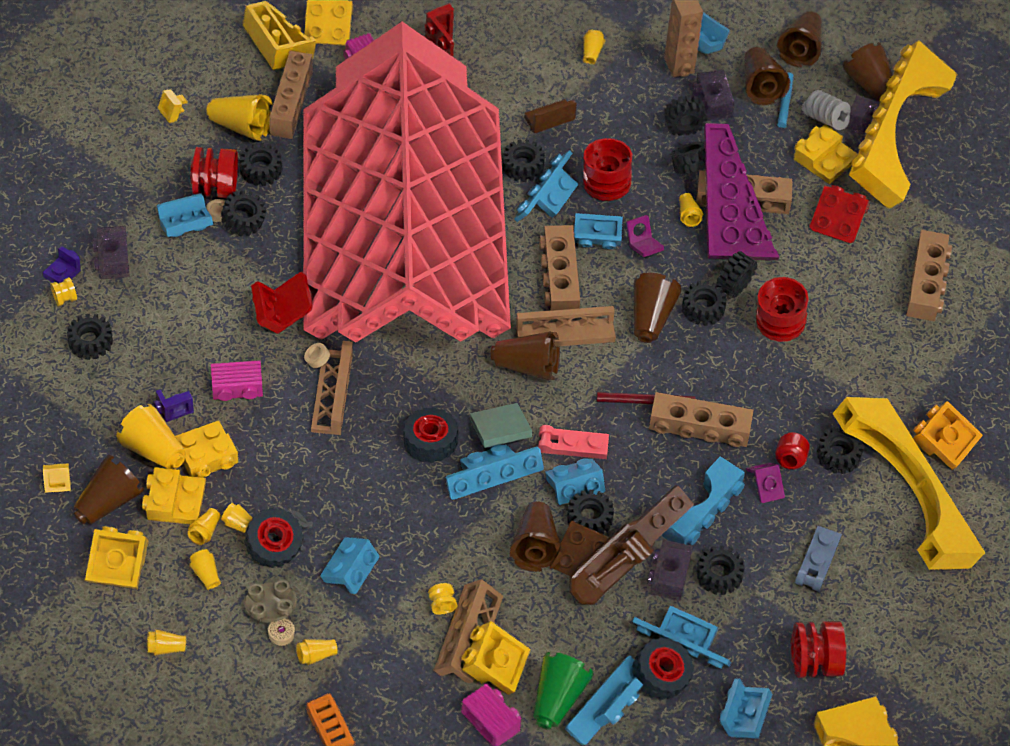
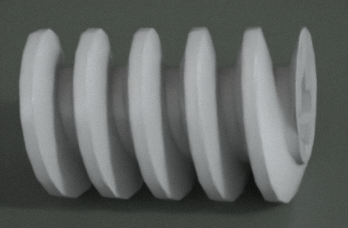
(827, 109)

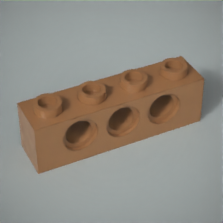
(683, 37)
(291, 95)
(771, 192)
(561, 268)
(928, 276)
(701, 419)

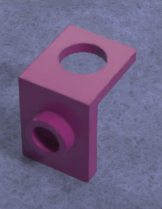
(644, 243)
(768, 481)

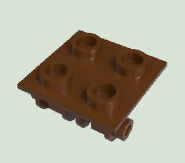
(578, 546)

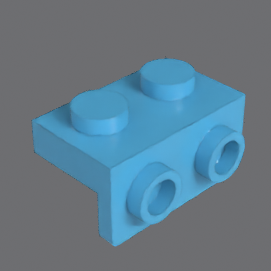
(711, 35)
(184, 215)
(598, 229)
(574, 478)
(351, 564)
(745, 710)

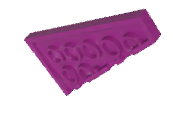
(731, 204)

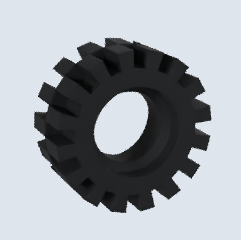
(693, 108)
(524, 150)
(257, 154)
(689, 158)
(246, 202)
(736, 274)
(706, 292)
(93, 347)
(836, 461)
(595, 502)
(717, 582)

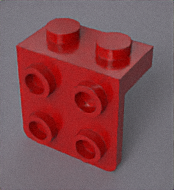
(440, 28)
(839, 213)
(284, 305)

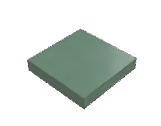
(501, 425)

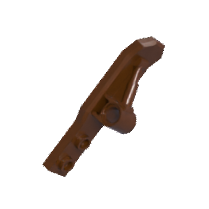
(627, 548)

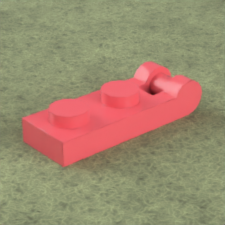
(573, 443)

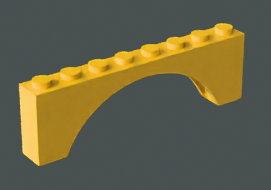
(877, 163)
(948, 537)
(855, 725)

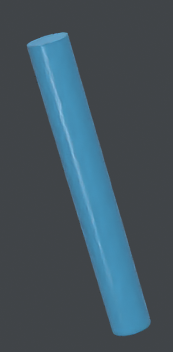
(784, 105)

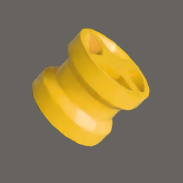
(63, 291)
(442, 598)

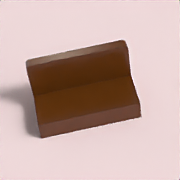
(551, 115)

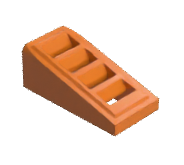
(324, 708)

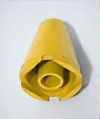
(242, 114)
(151, 437)

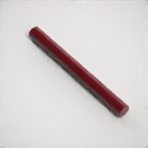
(629, 398)

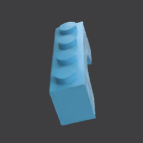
(721, 482)

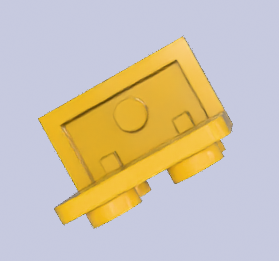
(329, 21)

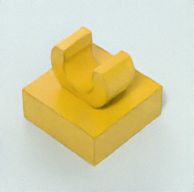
(171, 105)
(56, 478)

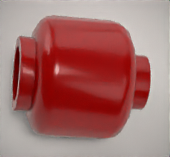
(792, 451)

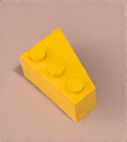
(274, 34)

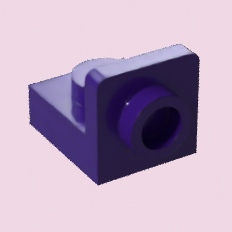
(63, 267)
(175, 406)

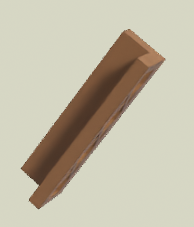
(570, 332)
(340, 391)
(463, 623)

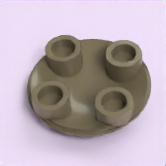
(270, 601)

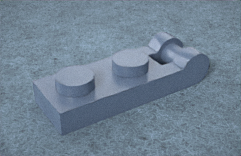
(818, 558)

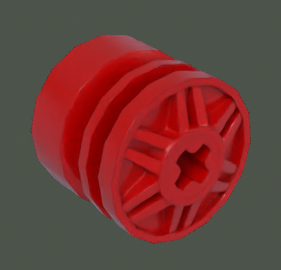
(607, 169)
(214, 172)
(782, 309)
(815, 649)

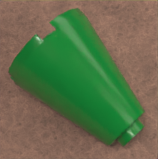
(559, 687)

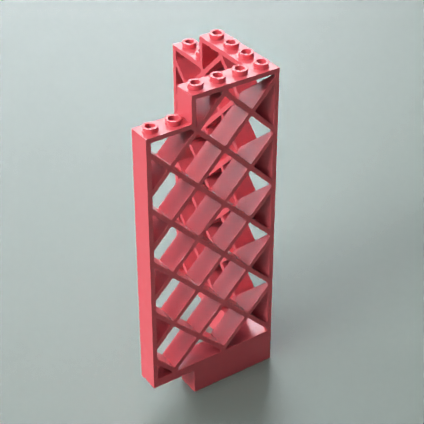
(447, 202)

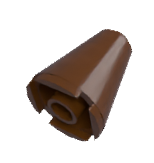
(802, 40)
(870, 69)
(764, 77)
(653, 304)
(529, 354)
(106, 491)
(536, 539)

